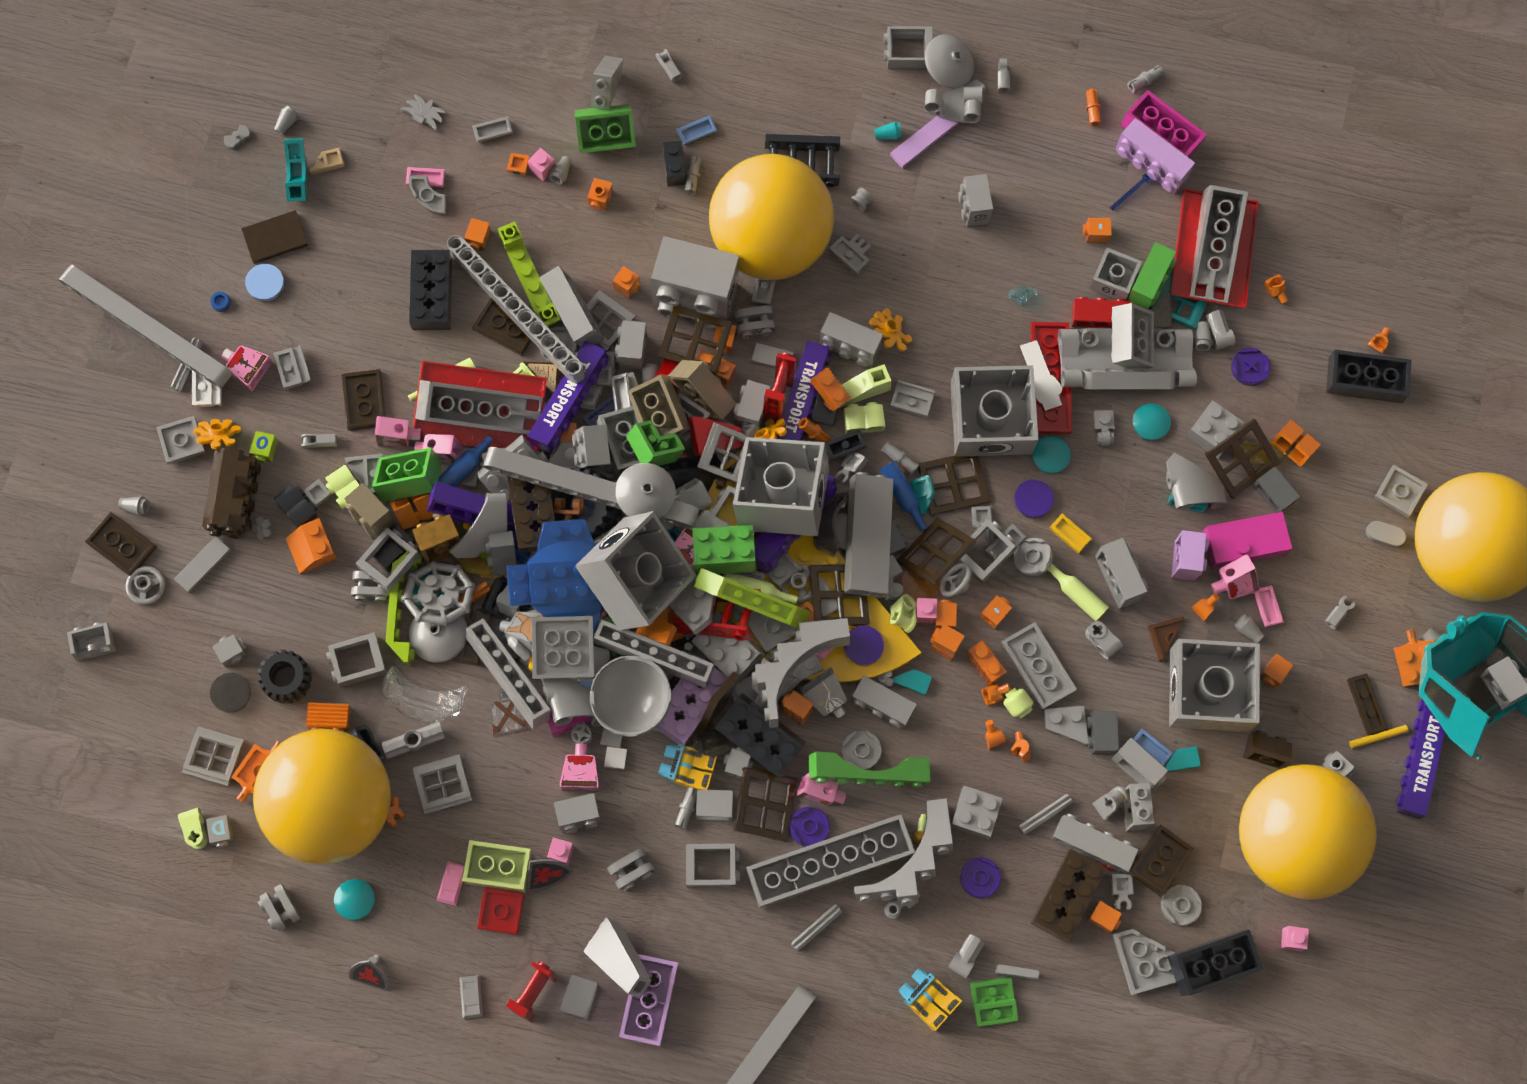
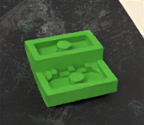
(994, 1001)

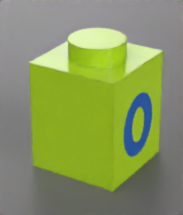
(264, 446)

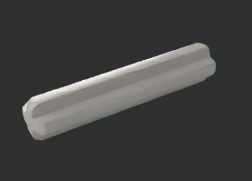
(183, 372)
(1045, 814)
(816, 927)

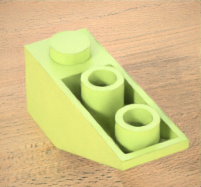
(867, 384)

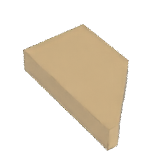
(328, 161)

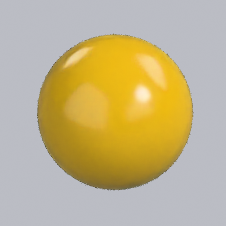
(772, 216)
(1475, 537)
(322, 796)
(1307, 832)

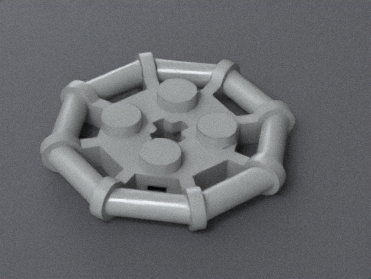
(438, 583)

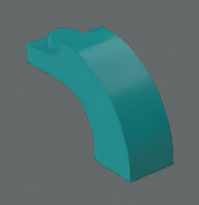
(297, 170)

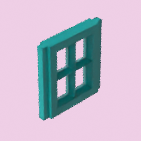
(1196, 313)

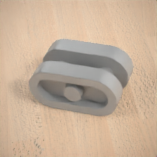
(749, 329)
(363, 592)
(643, 871)
(277, 920)

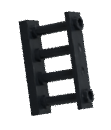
(811, 144)

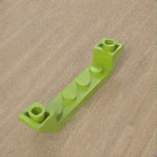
(527, 274)
(751, 598)
(393, 633)

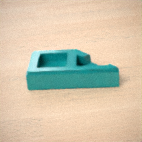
(925, 492)
(914, 681)
(1183, 759)

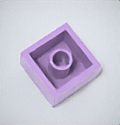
(1189, 555)

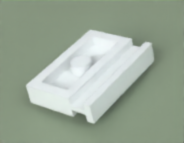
(204, 393)

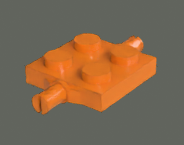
(1410, 658)
(249, 769)

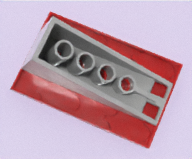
(1216, 257)
(491, 401)

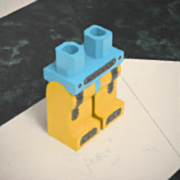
(684, 765)
(925, 994)

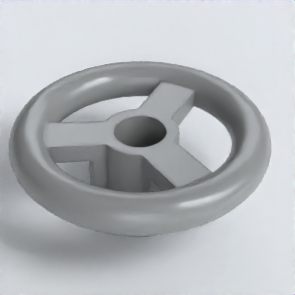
(803, 577)
(139, 580)
(958, 582)

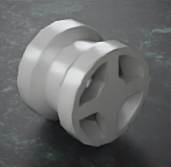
(861, 199)
(579, 732)

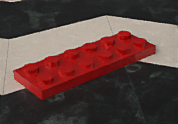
(1057, 419)

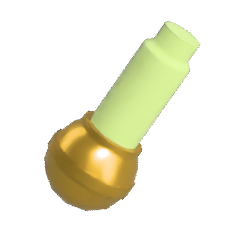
(918, 835)

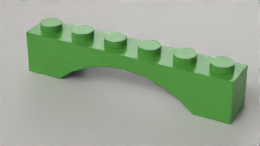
(830, 766)

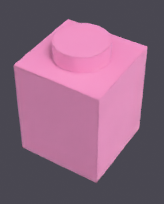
(541, 164)
(926, 610)
(560, 850)
(1294, 938)

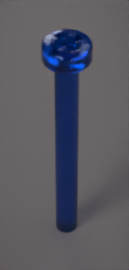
(1146, 178)

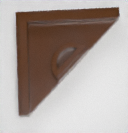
(1164, 634)

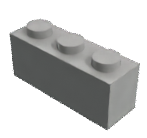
(883, 702)

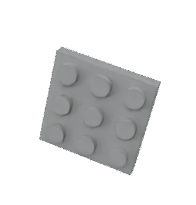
(562, 647)

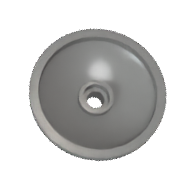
(949, 61)
(635, 500)
(441, 645)

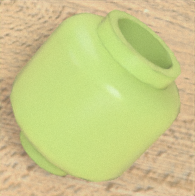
(1018, 702)

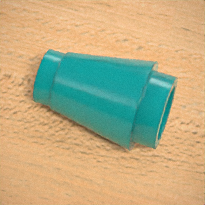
(889, 131)

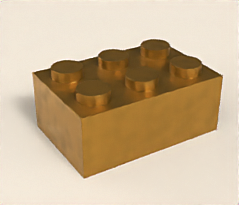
(436, 538)

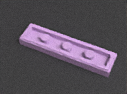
(921, 140)

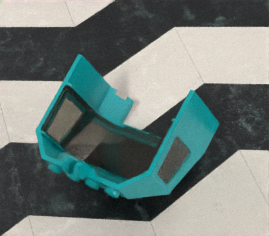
(1453, 670)

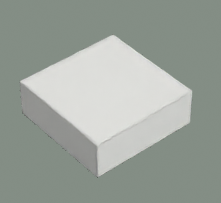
(615, 758)

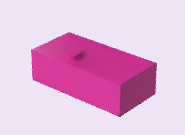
(1166, 123)
(1256, 536)

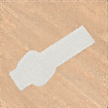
(1046, 385)

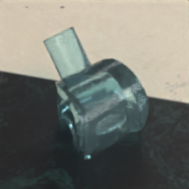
(1021, 293)

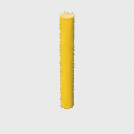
(1378, 736)

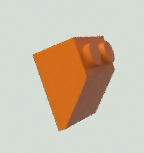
(310, 546)

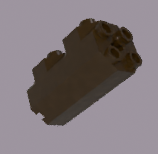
(230, 493)

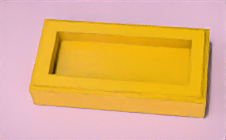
(1070, 533)

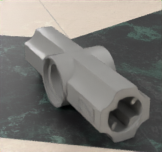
(400, 744)

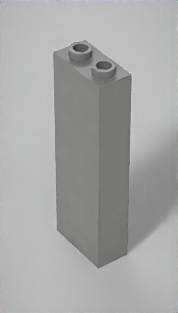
(868, 535)

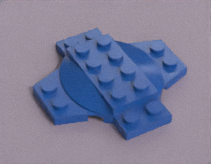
(550, 577)

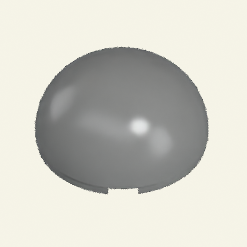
(630, 696)

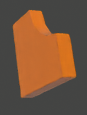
(660, 629)

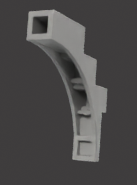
(810, 640)
(920, 866)

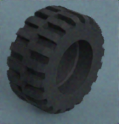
(603, 516)

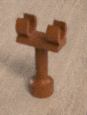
(560, 505)

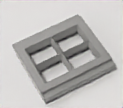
(613, 307)
(710, 448)
(206, 773)
(447, 801)

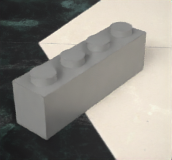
(1095, 844)

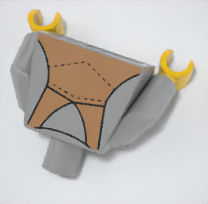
(519, 634)

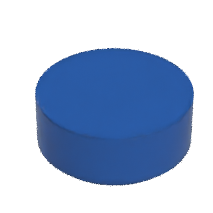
(220, 301)

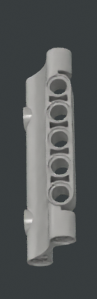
(1091, 364)

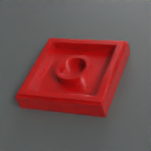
(500, 911)

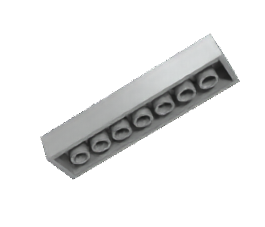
(830, 861)

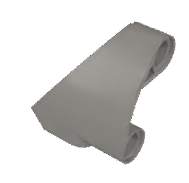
(957, 105)
(1193, 484)
(489, 521)
(567, 700)

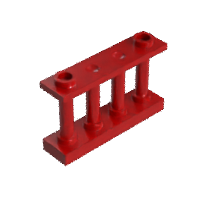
(775, 398)
(722, 629)
(523, 1005)

